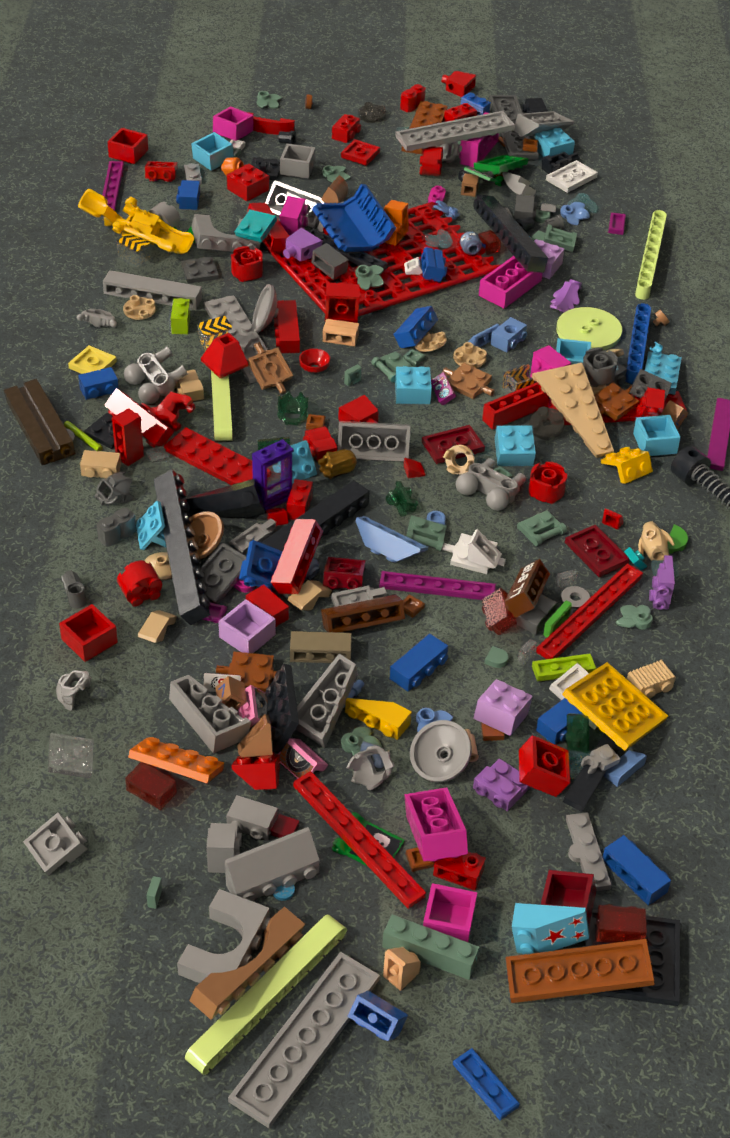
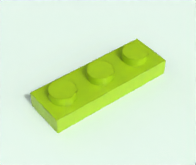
(556, 667)

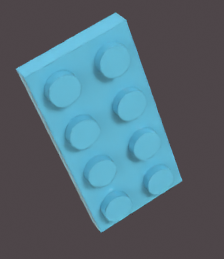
(665, 367)

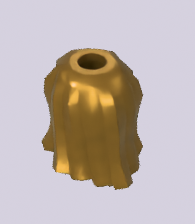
(337, 463)

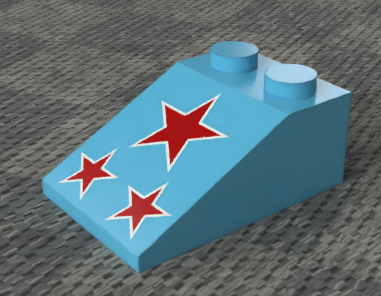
(547, 927)

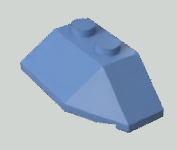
(387, 541)

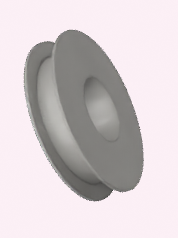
(575, 591)

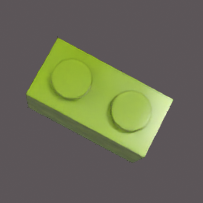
(180, 316)

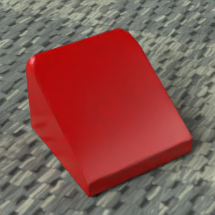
(413, 468)
(279, 515)
(612, 519)

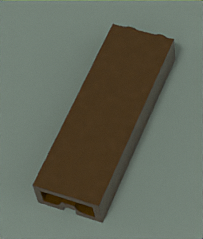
(39, 422)

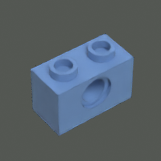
(508, 334)

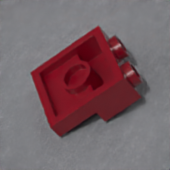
(344, 573)

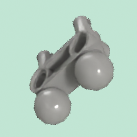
(150, 366)
(498, 487)

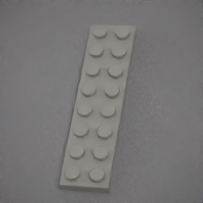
(454, 131)
(240, 325)
(302, 1041)

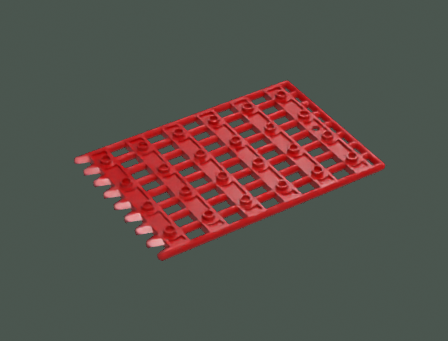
(396, 253)

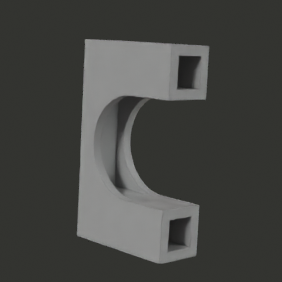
(209, 238)
(239, 913)

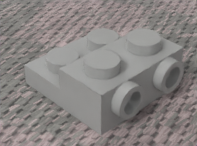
(56, 843)

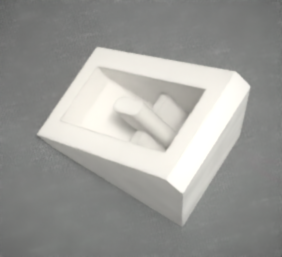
(483, 551)

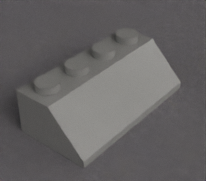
(534, 123)
(279, 193)
(375, 440)
(272, 865)

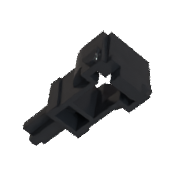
(553, 163)

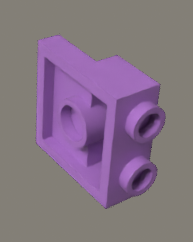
(663, 584)
(500, 784)

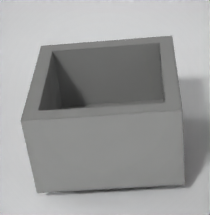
(297, 161)

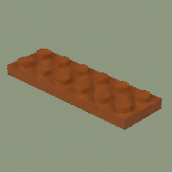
(427, 114)
(579, 971)

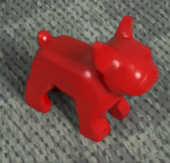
(168, 408)

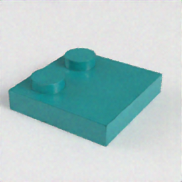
(255, 225)

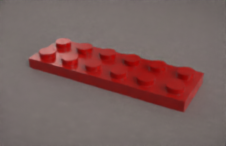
(210, 457)

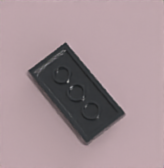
(282, 707)

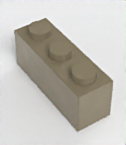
(319, 646)

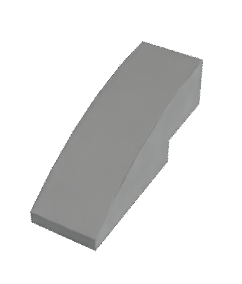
(518, 184)

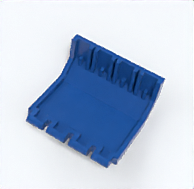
(356, 223)

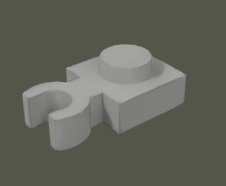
(602, 757)

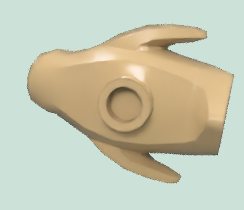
(654, 541)

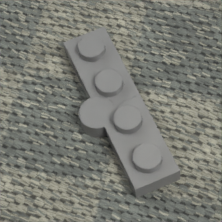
(586, 849)

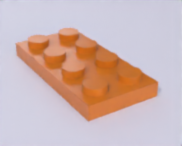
(176, 760)

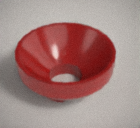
(314, 357)

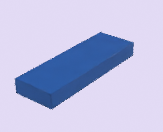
(486, 1084)

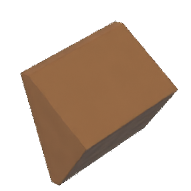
(258, 740)

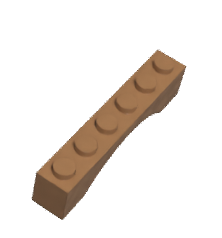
(219, 989)

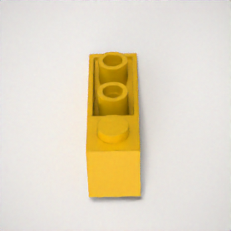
(382, 715)

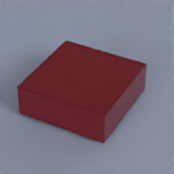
(284, 826)

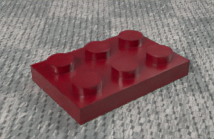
(440, 442)
(597, 550)

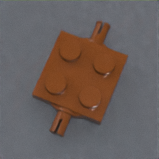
(615, 401)
(253, 669)

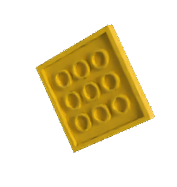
(615, 706)

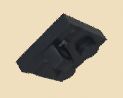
(268, 166)
(102, 431)

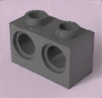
(644, 380)

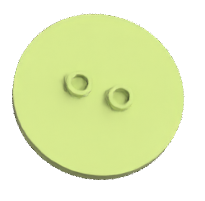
(591, 326)

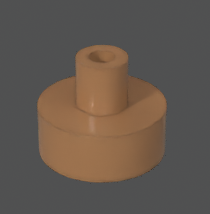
(661, 318)

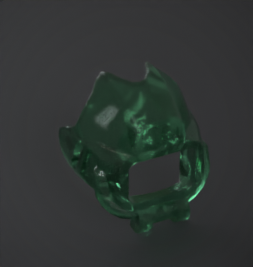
(292, 405)

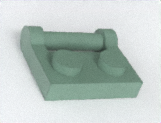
(560, 238)
(392, 361)
(539, 523)
(426, 532)

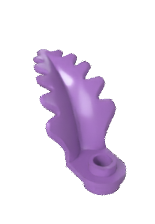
(566, 296)

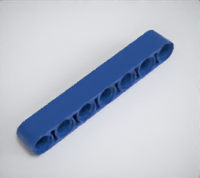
(638, 341)

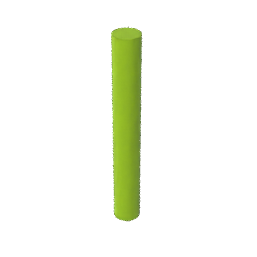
(83, 436)

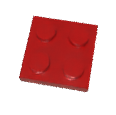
(360, 152)

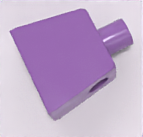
(301, 245)

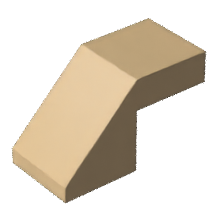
(309, 594)
(156, 625)

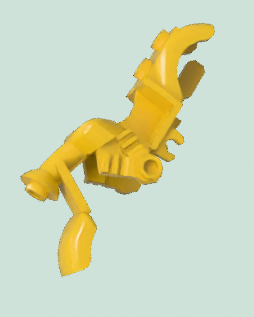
(139, 223)

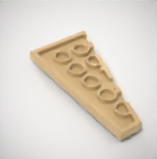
(575, 400)

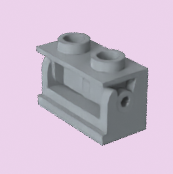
(252, 817)

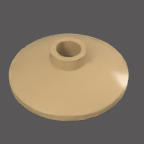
(161, 564)

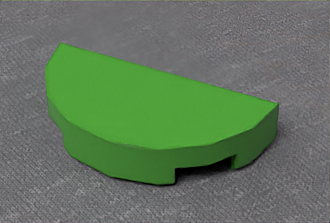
(679, 537)

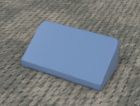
(483, 337)
(628, 765)

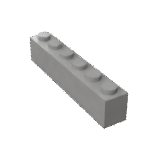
(159, 290)

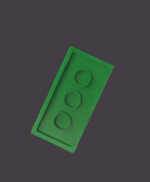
(500, 164)

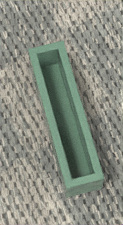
(431, 946)

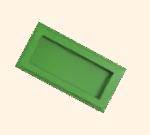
(558, 618)

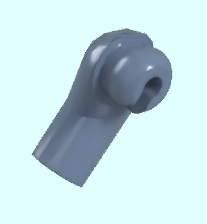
(378, 763)

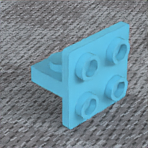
(302, 461)
(151, 527)

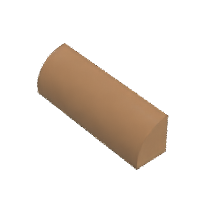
(336, 191)

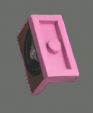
(255, 706)
(300, 758)

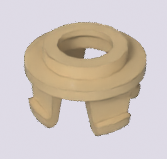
(450, 455)

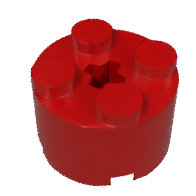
(431, 161)
(246, 263)
(547, 482)
(140, 582)

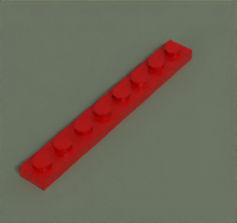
(589, 612)
(359, 840)

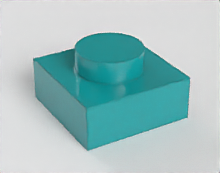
(636, 558)

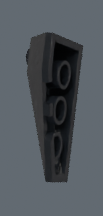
(232, 501)

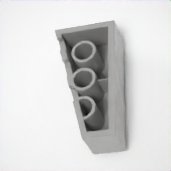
(325, 700)
(207, 715)

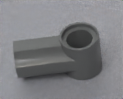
(74, 589)

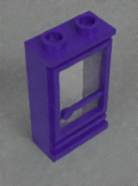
(273, 473)

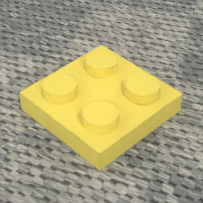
(91, 360)

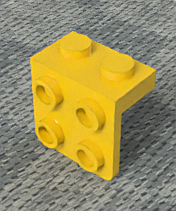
(630, 463)

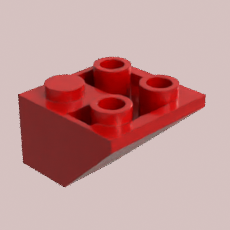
(224, 356)
(259, 771)

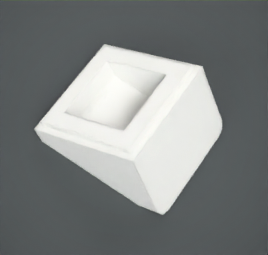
(413, 267)

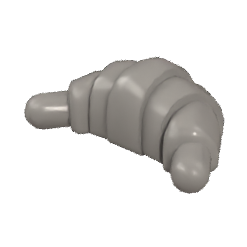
(97, 317)

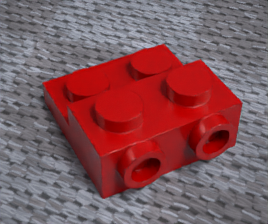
(161, 170)

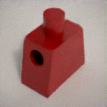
(459, 82)
(359, 411)

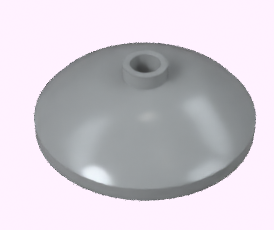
(265, 308)
(431, 745)

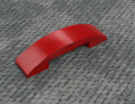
(272, 126)

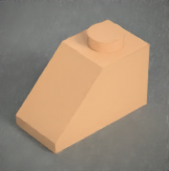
(400, 966)

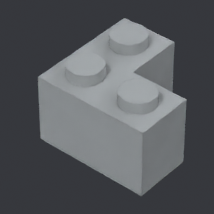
(222, 844)

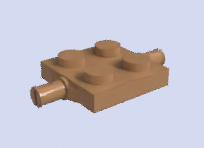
(270, 368)
(469, 380)

